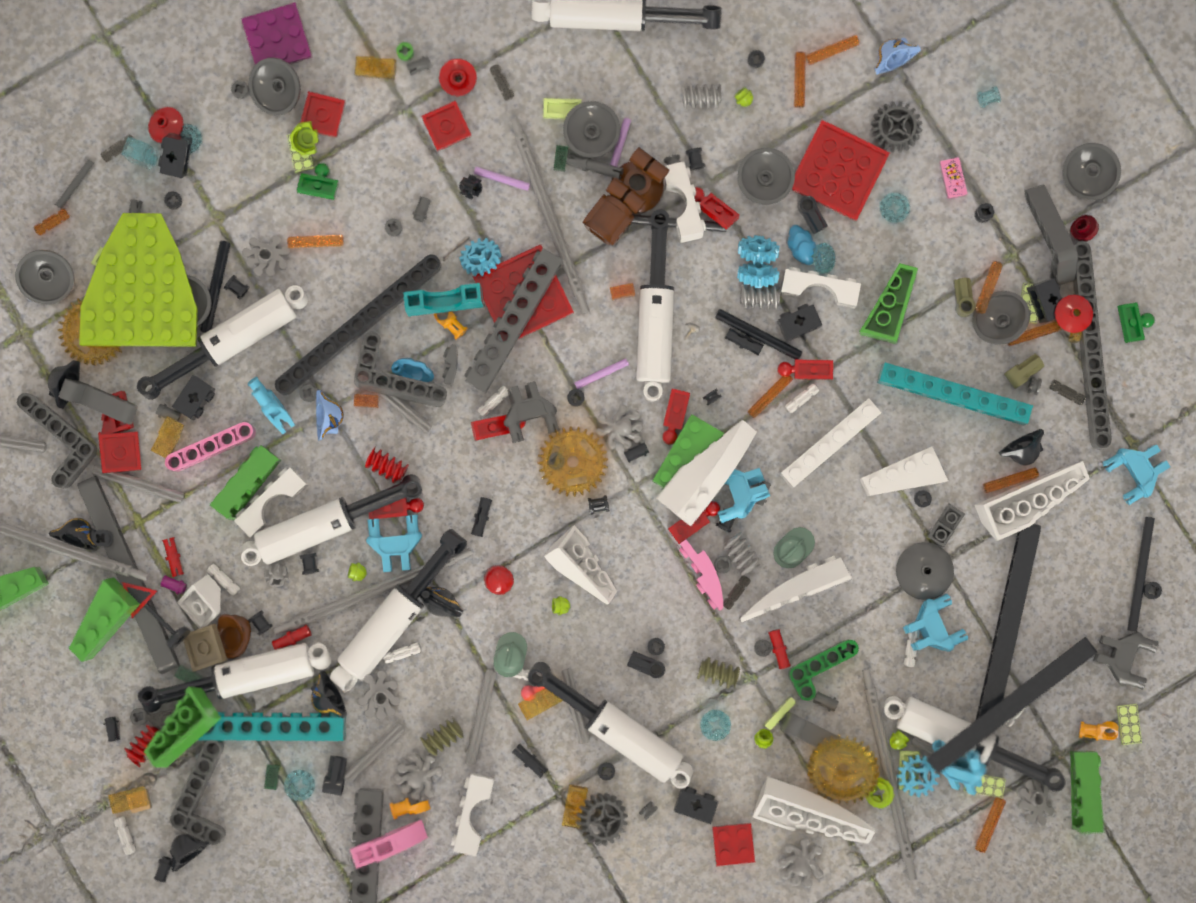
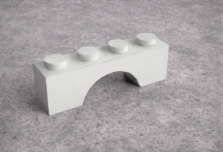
(688, 224)
(844, 291)
(252, 519)
(467, 838)

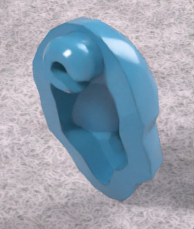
(801, 244)
(412, 369)

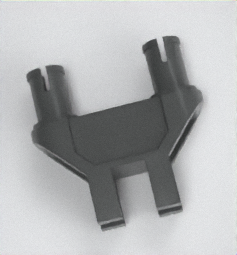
(528, 409)
(1123, 657)

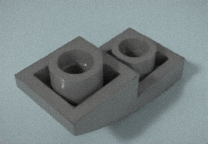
(451, 358)
(946, 525)

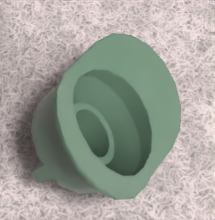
(794, 547)
(510, 654)

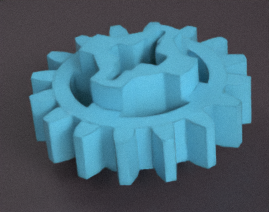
(758, 249)
(480, 257)
(758, 274)
(923, 770)

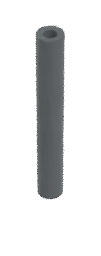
(74, 184)

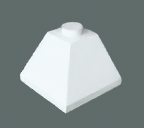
(202, 601)

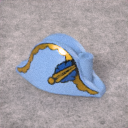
(894, 54)
(328, 415)

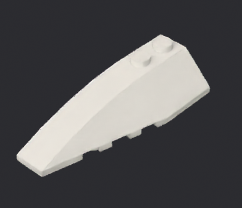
(704, 476)
(1026, 503)
(804, 584)
(801, 809)

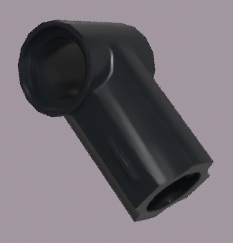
(813, 216)
(644, 664)
(334, 781)

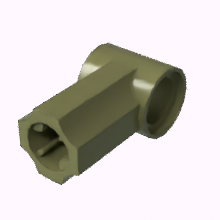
(963, 294)
(1020, 373)

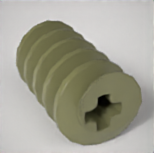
(718, 672)
(442, 737)

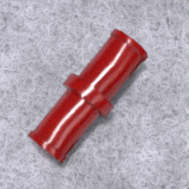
(173, 556)
(292, 638)
(779, 649)

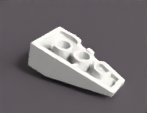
(575, 561)

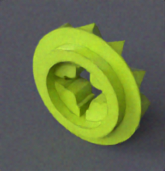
(887, 797)

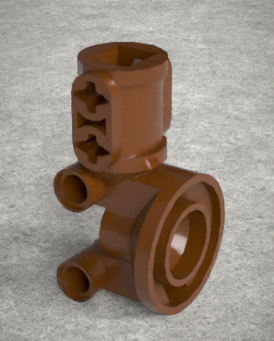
(615, 212)

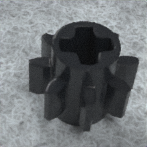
(470, 186)

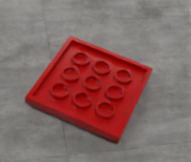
(839, 170)
(501, 283)

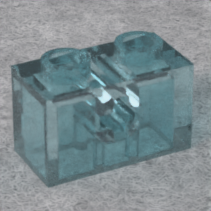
(140, 153)

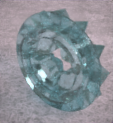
(192, 130)
(899, 200)
(828, 257)
(712, 716)
(291, 789)

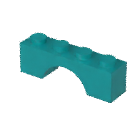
(462, 298)

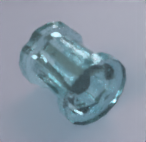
(989, 97)

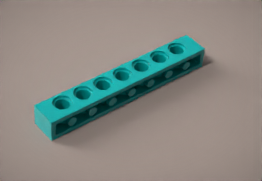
(954, 394)
(336, 732)

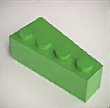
(693, 439)
(20, 585)
(189, 722)
(1086, 792)

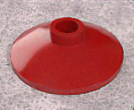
(455, 68)
(172, 123)
(1066, 318)

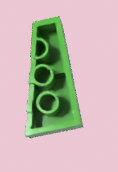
(889, 312)
(245, 482)
(104, 617)

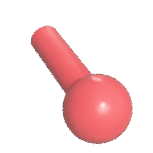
(528, 690)

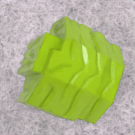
(304, 138)

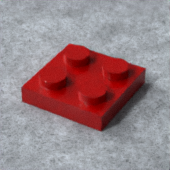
(324, 113)
(446, 126)
(119, 452)
(733, 844)

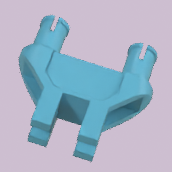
(270, 405)
(1140, 470)
(743, 494)
(394, 545)
(932, 627)
(964, 770)

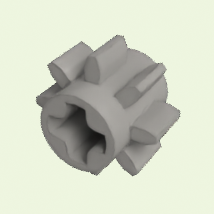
(276, 574)

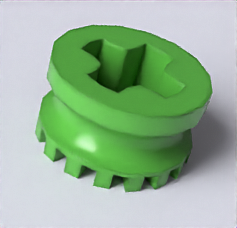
(409, 54)

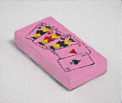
(953, 178)

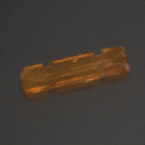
(51, 221)

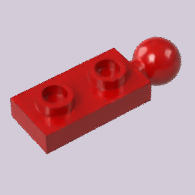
(716, 208)
(808, 369)
(675, 415)
(491, 427)
(398, 509)
(682, 530)

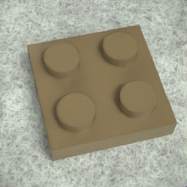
(204, 648)

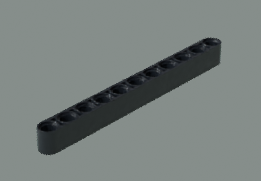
(348, 326)
(1009, 618)
(1011, 705)

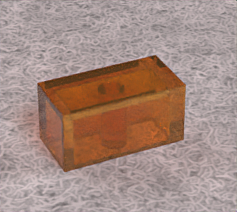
(622, 291)
(367, 401)

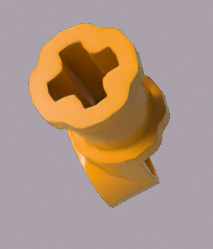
(449, 322)
(1098, 731)
(405, 807)

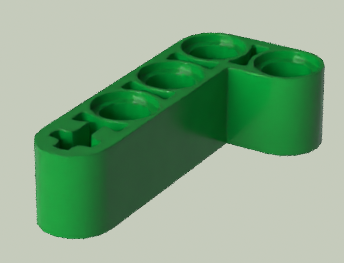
(824, 665)

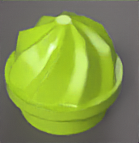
(744, 97)
(357, 572)
(560, 605)
(764, 738)
(898, 740)

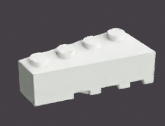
(909, 473)

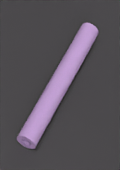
(619, 146)
(501, 178)
(602, 373)

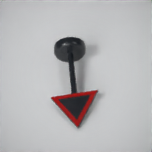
(142, 596)

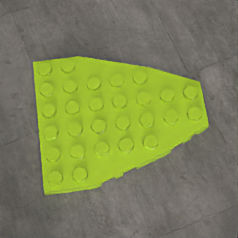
(139, 289)

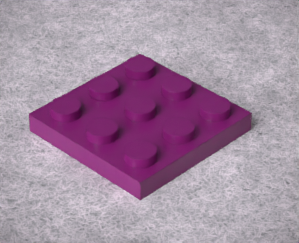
(277, 35)

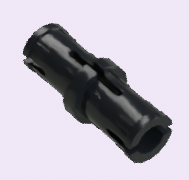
(744, 341)
(481, 517)
(530, 760)

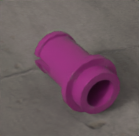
(174, 585)

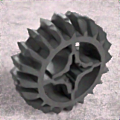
(901, 132)
(606, 834)

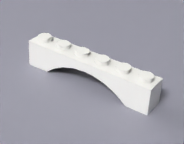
(830, 443)

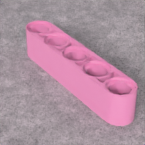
(200, 447)

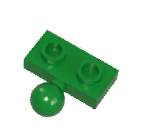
(318, 185)
(1133, 323)

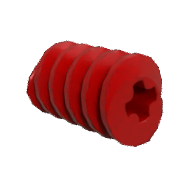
(386, 466)
(137, 752)

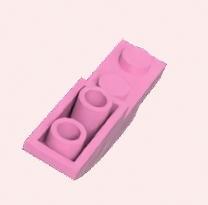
(709, 580)
(389, 844)

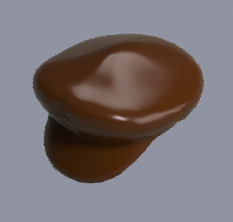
(234, 634)

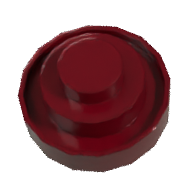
(1084, 228)

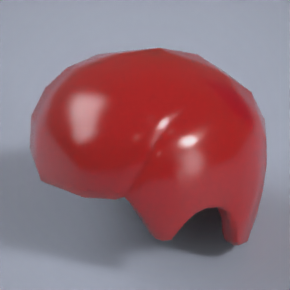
(498, 579)

